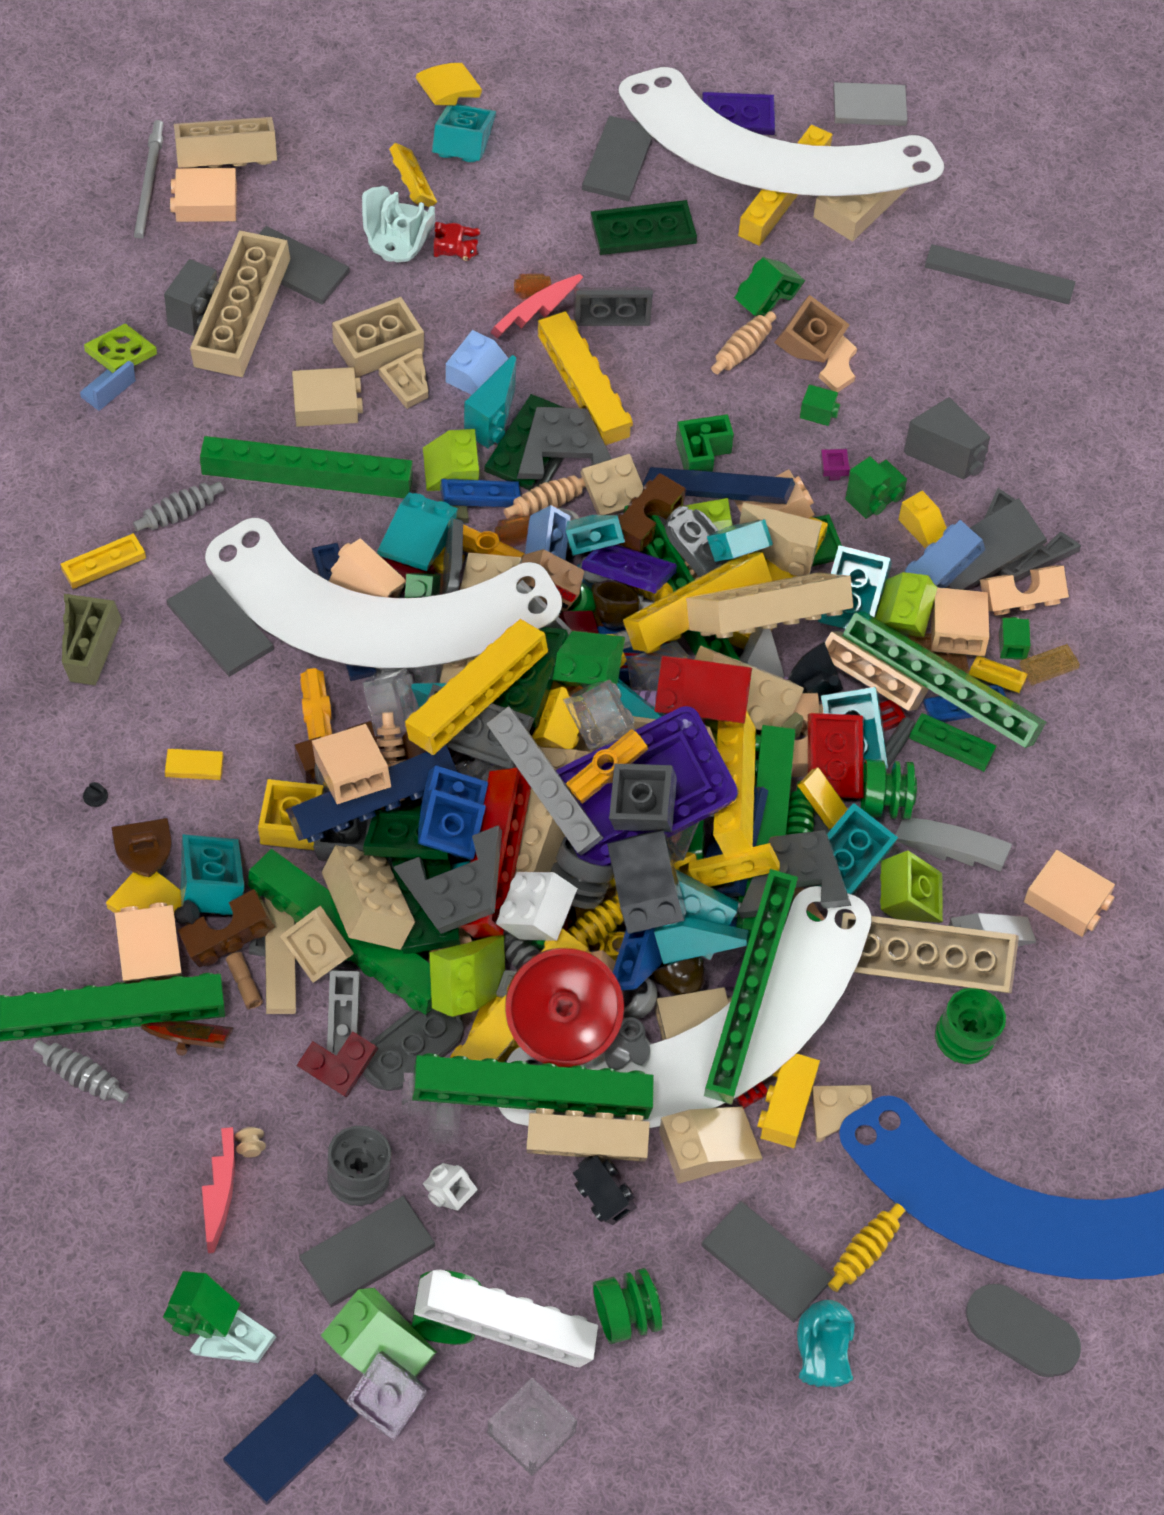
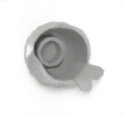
(641, 1000)

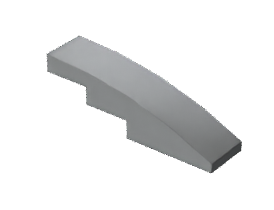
(954, 842)

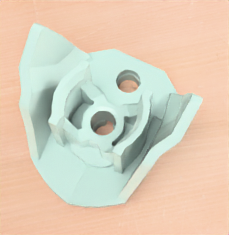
(395, 224)

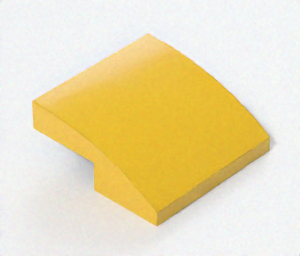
(448, 83)
(143, 892)

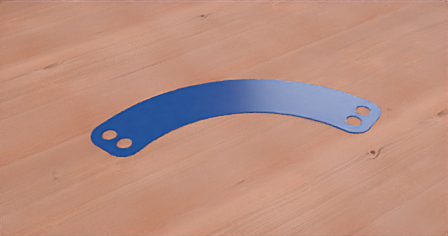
(999, 1218)

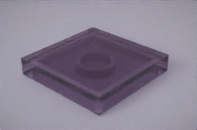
(388, 1395)

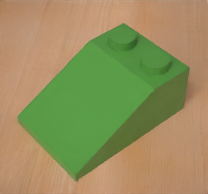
(372, 1326)

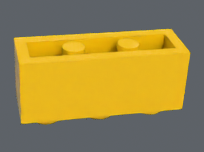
(788, 1100)

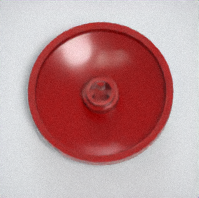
(564, 1007)

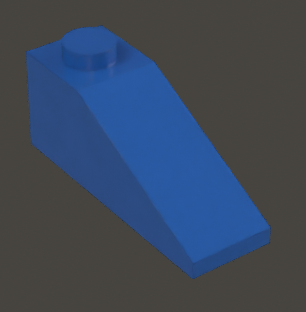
(637, 958)

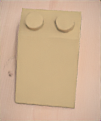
(792, 538)
(708, 1141)

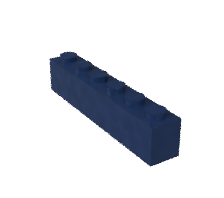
(406, 779)

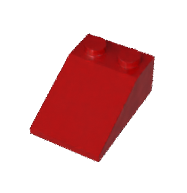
(710, 688)

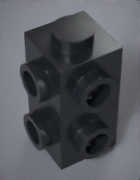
(598, 1182)

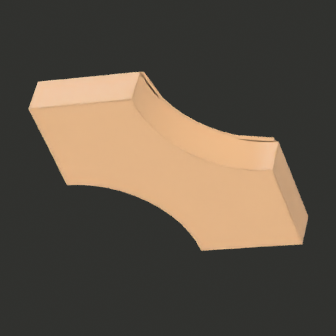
(837, 371)

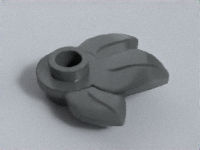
(628, 1047)

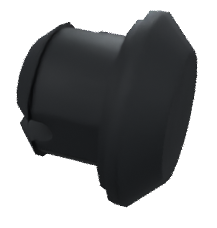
(95, 795)
(187, 913)

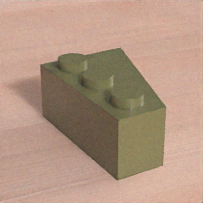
(87, 636)

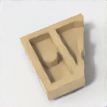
(407, 378)
(834, 1104)

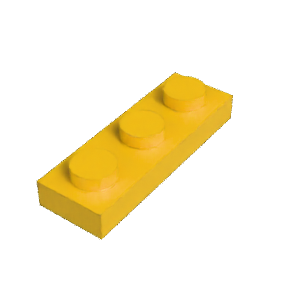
(412, 175)
(103, 561)
(723, 869)

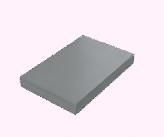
(870, 104)

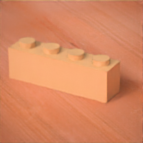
(875, 672)

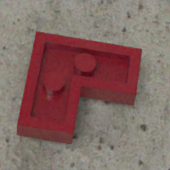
(339, 1070)

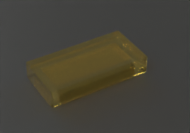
(1049, 664)

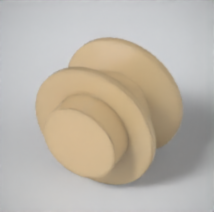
(250, 1143)

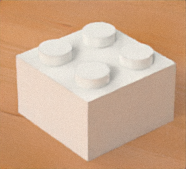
(536, 906)

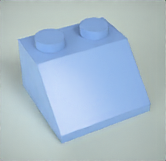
(474, 362)

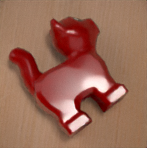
(450, 241)

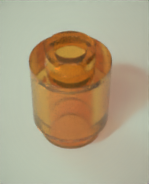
(530, 283)
(513, 529)

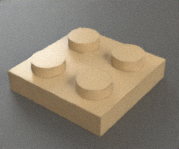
(612, 484)
(316, 944)

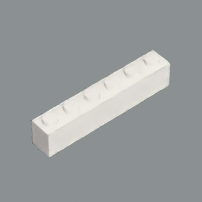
(506, 1318)

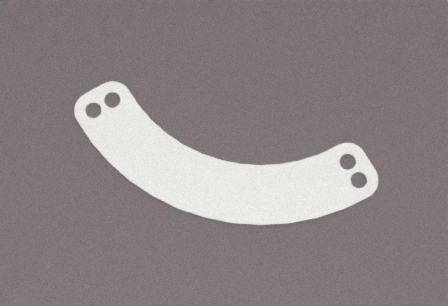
(715, 144)
(367, 628)
(802, 989)

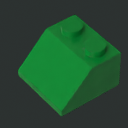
(588, 659)

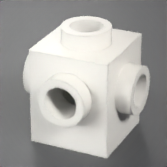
(449, 1186)

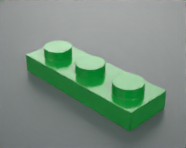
(953, 742)

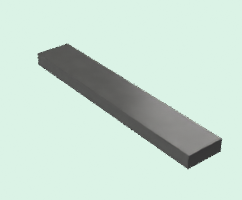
(1000, 274)

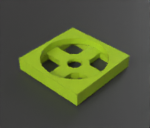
(113, 360)

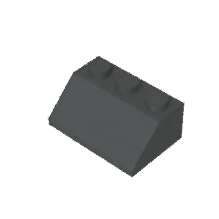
(612, 306)

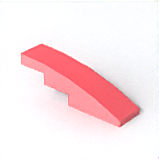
(542, 302)
(218, 1196)

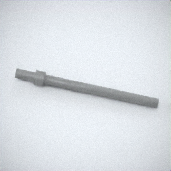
(155, 144)

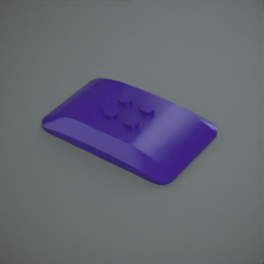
(701, 784)

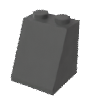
(948, 440)

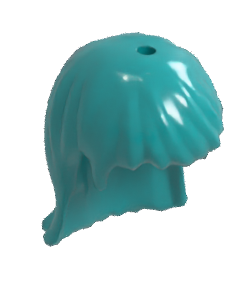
(824, 1342)

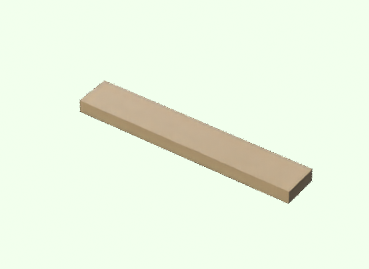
(279, 966)

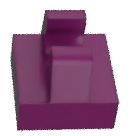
(834, 463)

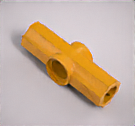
(486, 543)
(315, 703)
(592, 778)

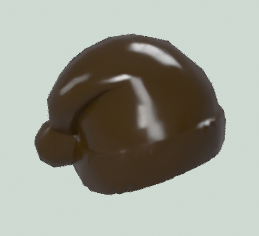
(614, 602)
(681, 976)

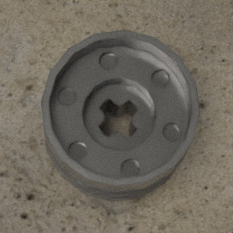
(585, 876)
(363, 1151)

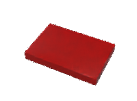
(837, 750)

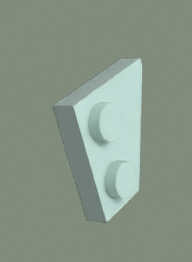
(244, 1341)

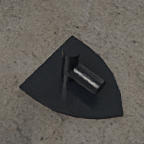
(816, 672)

